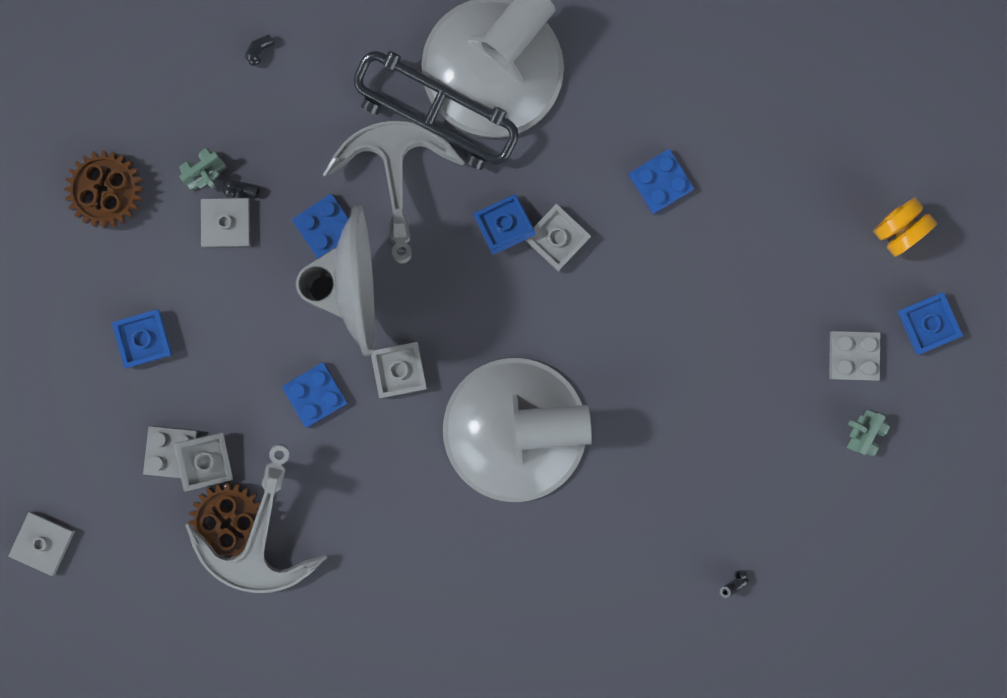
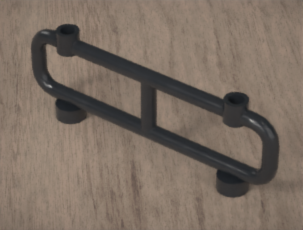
(373, 102)

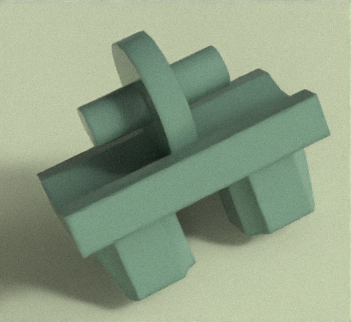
(203, 172)
(865, 431)

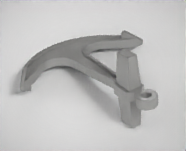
(391, 143)
(250, 569)

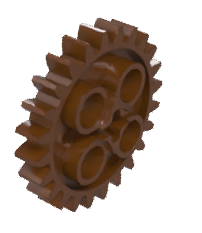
(125, 194)
(243, 506)

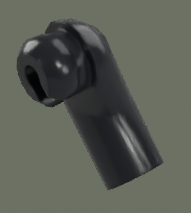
(256, 47)
(234, 187)
(735, 585)

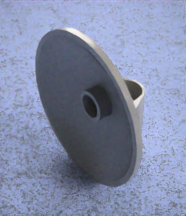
(499, 58)
(353, 281)
(515, 429)

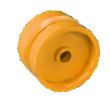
(902, 224)

